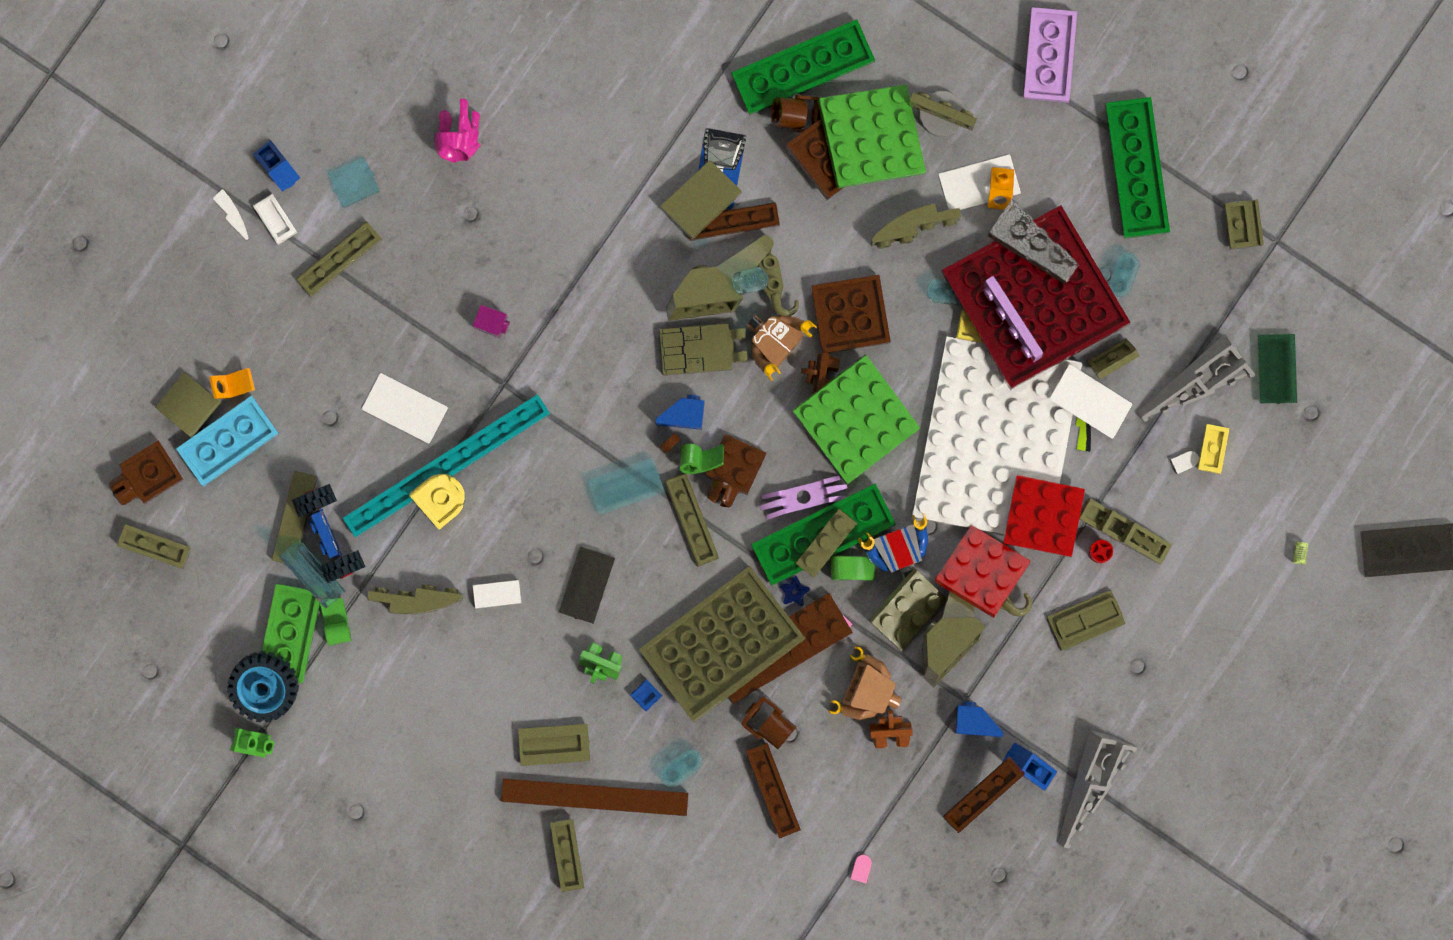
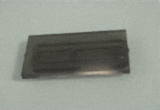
(586, 585)

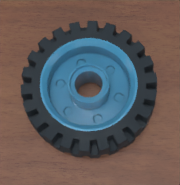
(274, 674)

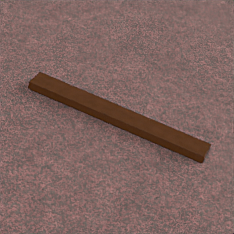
(594, 797)

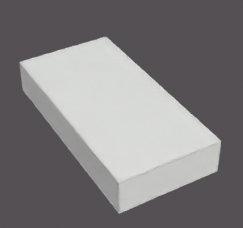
(275, 219)
(497, 594)

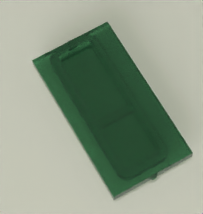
(1277, 369)

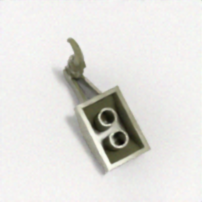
(712, 291)
(956, 635)

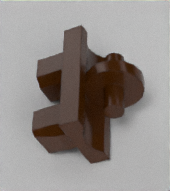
(824, 364)

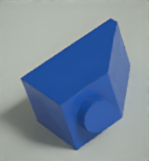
(276, 166)
(684, 414)
(975, 721)
(1035, 769)

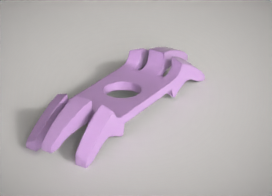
(789, 497)

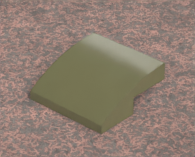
(187, 404)

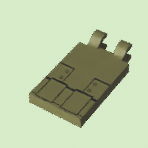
(700, 349)

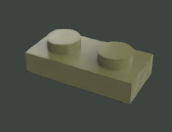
(1113, 358)

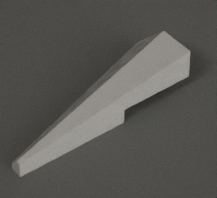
(1213, 369)
(1098, 766)

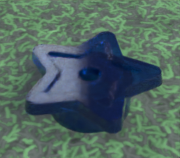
(794, 585)

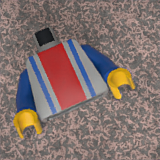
(898, 549)

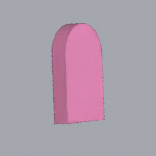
(861, 868)

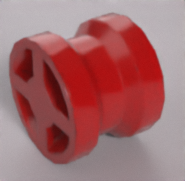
(1104, 550)

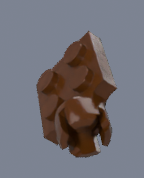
(737, 472)
(145, 475)

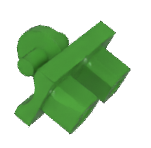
(598, 666)
(252, 743)

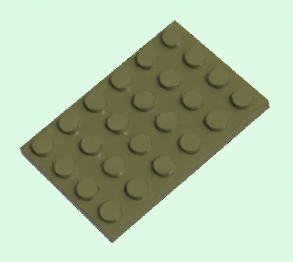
(721, 644)

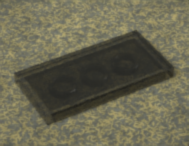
(1407, 550)

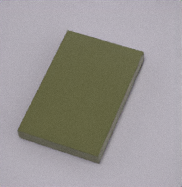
(701, 199)

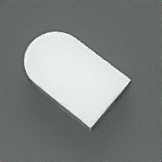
(1185, 461)

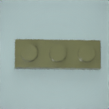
(943, 110)
(826, 543)
(154, 546)
(567, 855)

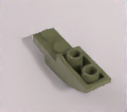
(905, 226)
(425, 599)

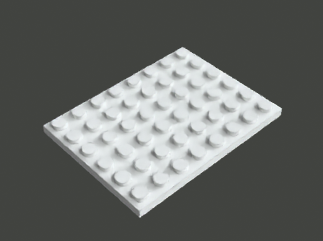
(987, 437)

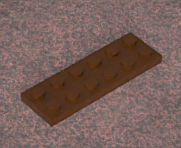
(820, 625)

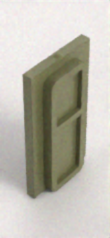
(1086, 620)
(554, 744)

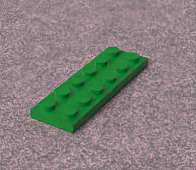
(803, 66)
(1137, 167)
(785, 547)

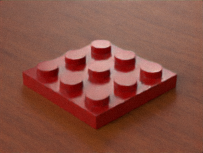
(1044, 516)
(982, 571)

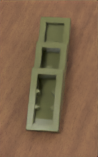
(1124, 531)

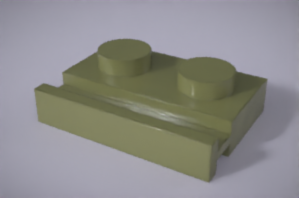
(1243, 224)

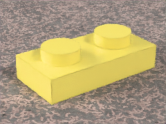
(1213, 449)

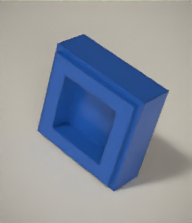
(646, 695)

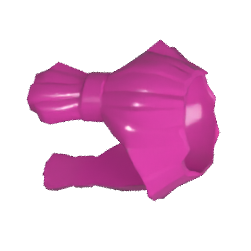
(461, 144)

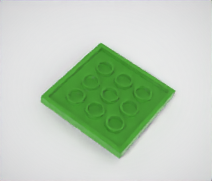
(871, 136)
(856, 419)

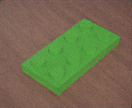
(292, 626)

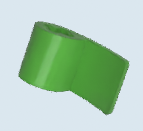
(695, 460)
(852, 568)
(336, 623)

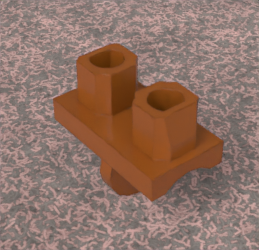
(891, 727)

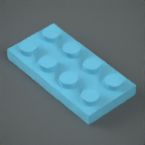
(227, 441)

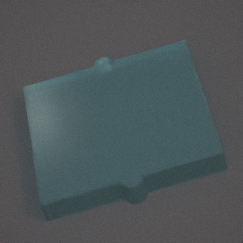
(354, 182)

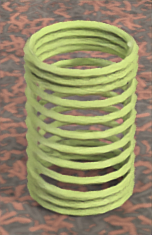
(1300, 560)

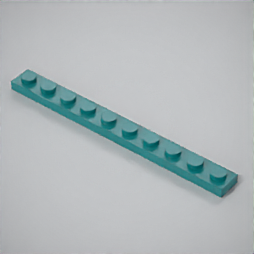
(449, 463)

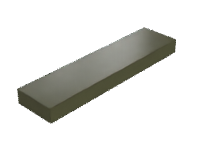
(338, 259)
(691, 519)
(292, 526)

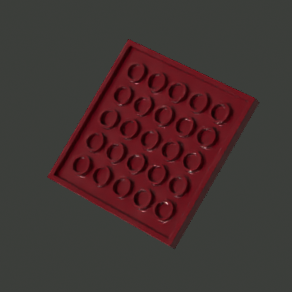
(1056, 314)

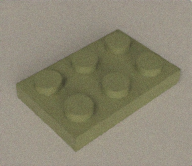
(907, 609)

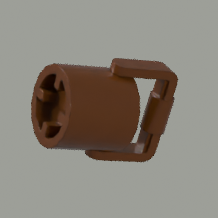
(793, 112)
(775, 728)

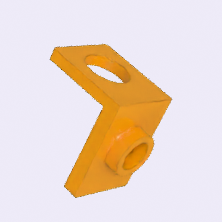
(1001, 185)
(233, 384)

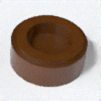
(669, 443)

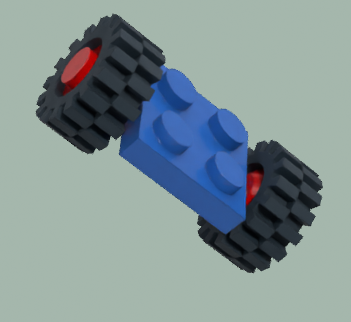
(313, 501)

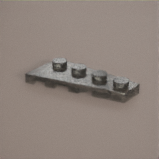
(1024, 238)

